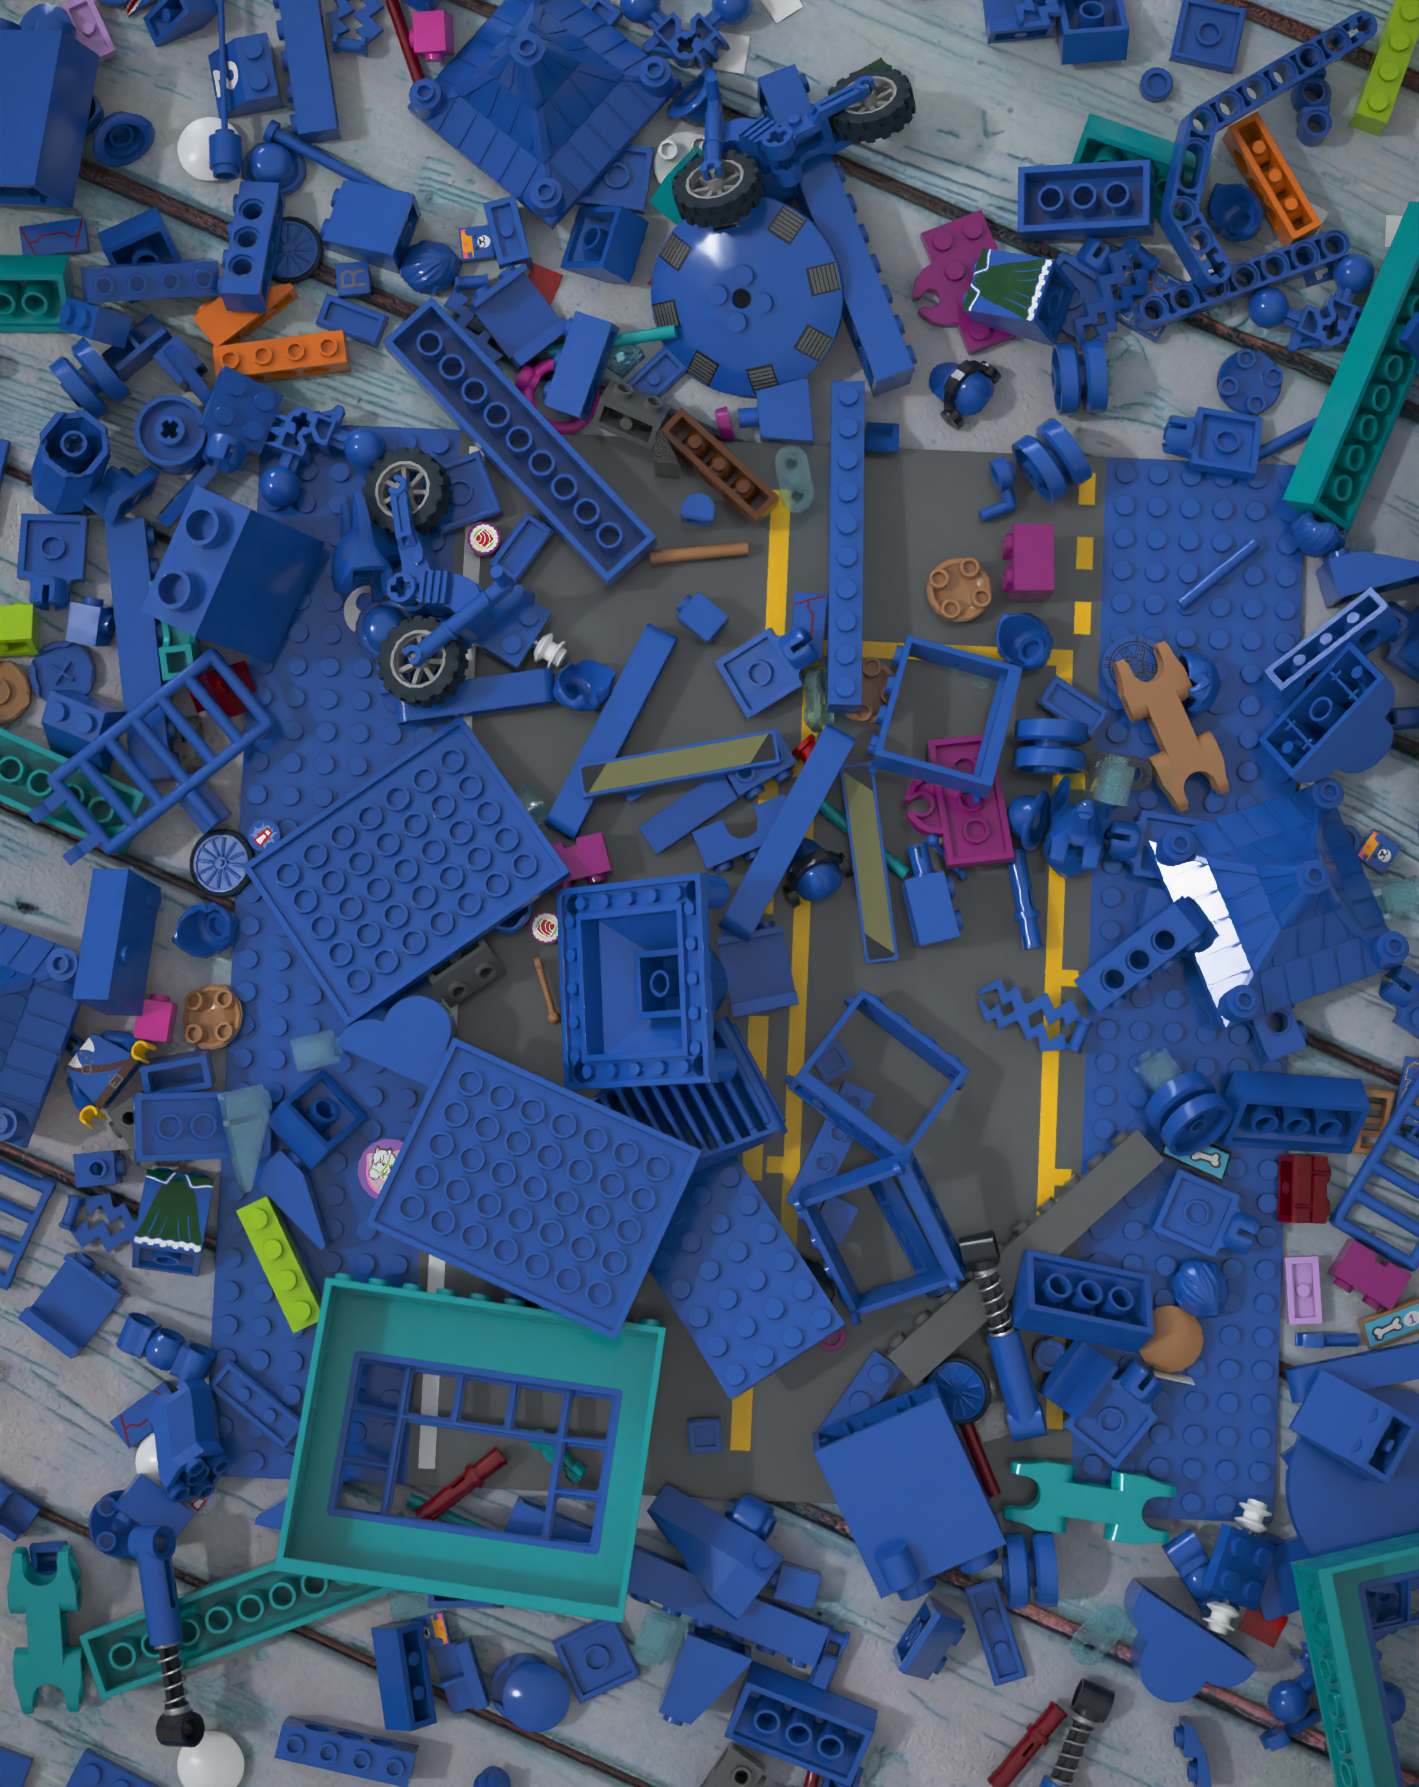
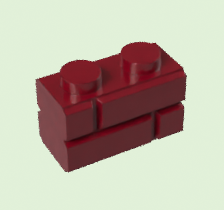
(1303, 1189)

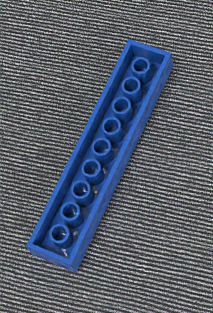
(823, 200)
(520, 442)

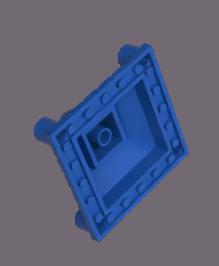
(544, 100)
(1279, 903)
(641, 983)
(34, 1025)

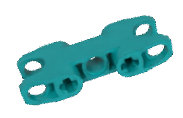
(1114, 1505)
(46, 1606)

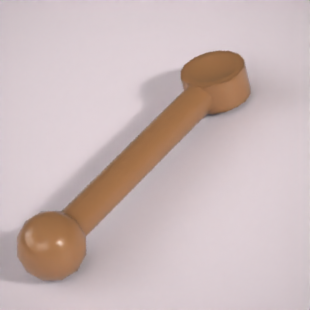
(553, 1016)

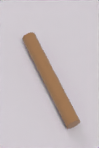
(699, 552)

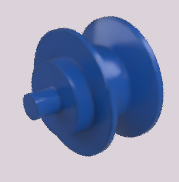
(492, 1777)

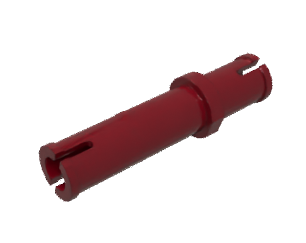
(462, 1485)
(1027, 1747)

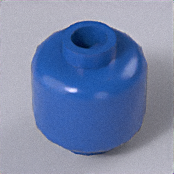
(752, 1515)

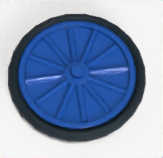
(297, 251)
(218, 863)
(963, 1388)

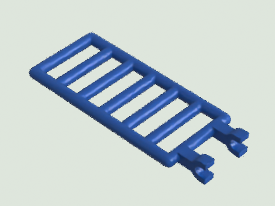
(134, 719)
(1373, 1165)

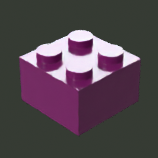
(1029, 563)

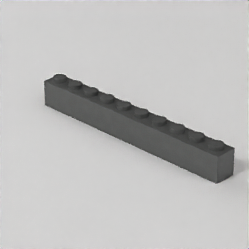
(1050, 1232)

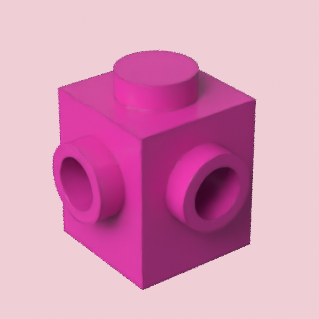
(432, 35)

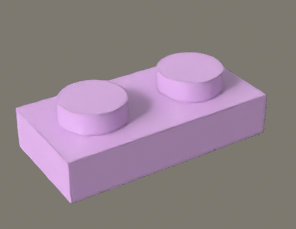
(90, 28)
(1302, 1290)

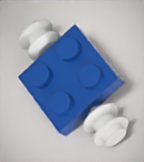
(519, 633)
(1238, 1567)

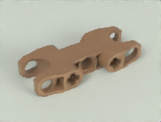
(1162, 706)

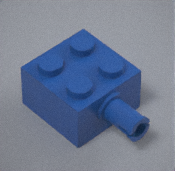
(929, 901)

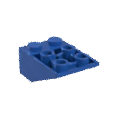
(1354, 1427)

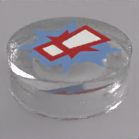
(204, 1506)

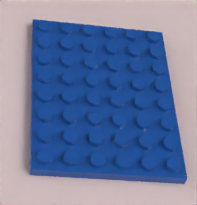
(405, 871)
(534, 1188)

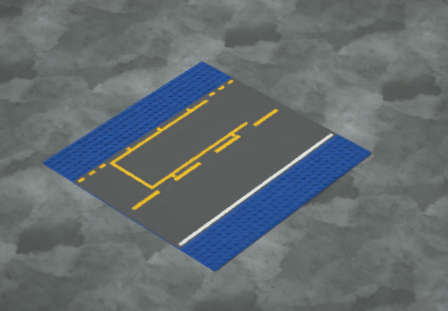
(1025, 1115)

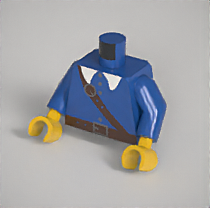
(102, 1069)

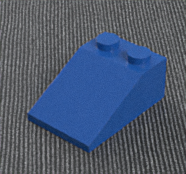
(1092, 31)
(1349, 575)
(927, 1639)

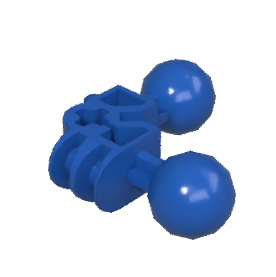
(669, 36)
(1271, 308)
(280, 483)
(1291, 1701)

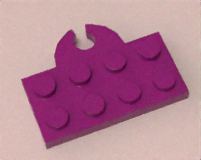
(952, 255)
(968, 831)

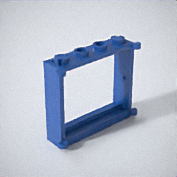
(1007, 680)
(846, 1115)
(927, 1212)

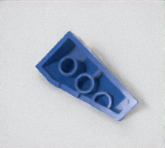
(720, 1553)

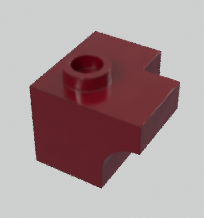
(222, 692)

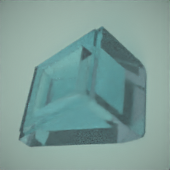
(532, 803)

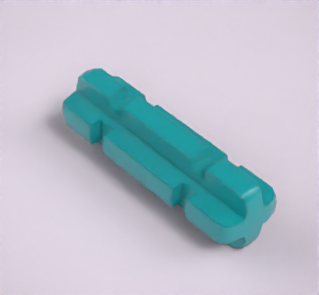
(573, 1470)

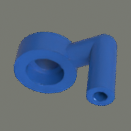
(1002, 474)

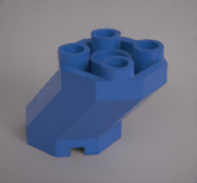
(69, 461)
(188, 1441)

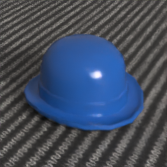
(692, 100)
(122, 139)
(274, 164)
(375, 623)
(1029, 819)

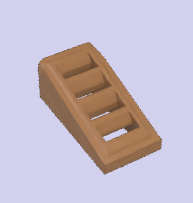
(1385, 1108)

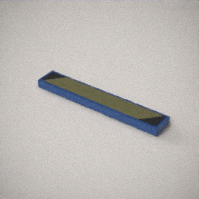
(678, 764)
(869, 863)

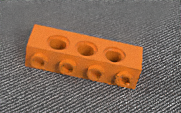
(1271, 180)
(286, 357)

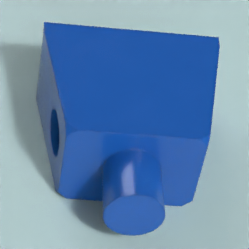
(781, 414)

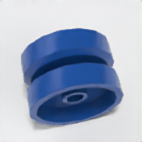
(1079, 377)
(89, 380)
(157, 424)
(1051, 460)
(1049, 746)
(1188, 1113)
(1027, 1570)

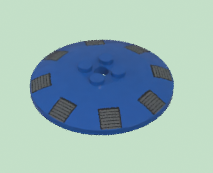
(792, 291)

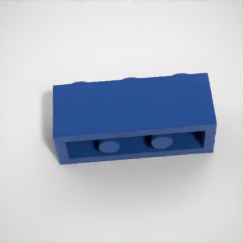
(580, 365)
(404, 1675)

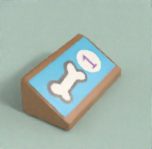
(1390, 1325)

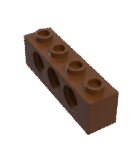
(720, 468)

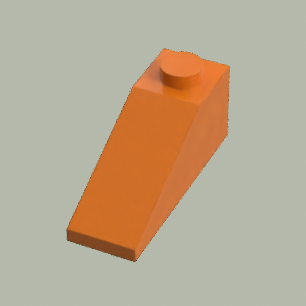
(232, 327)

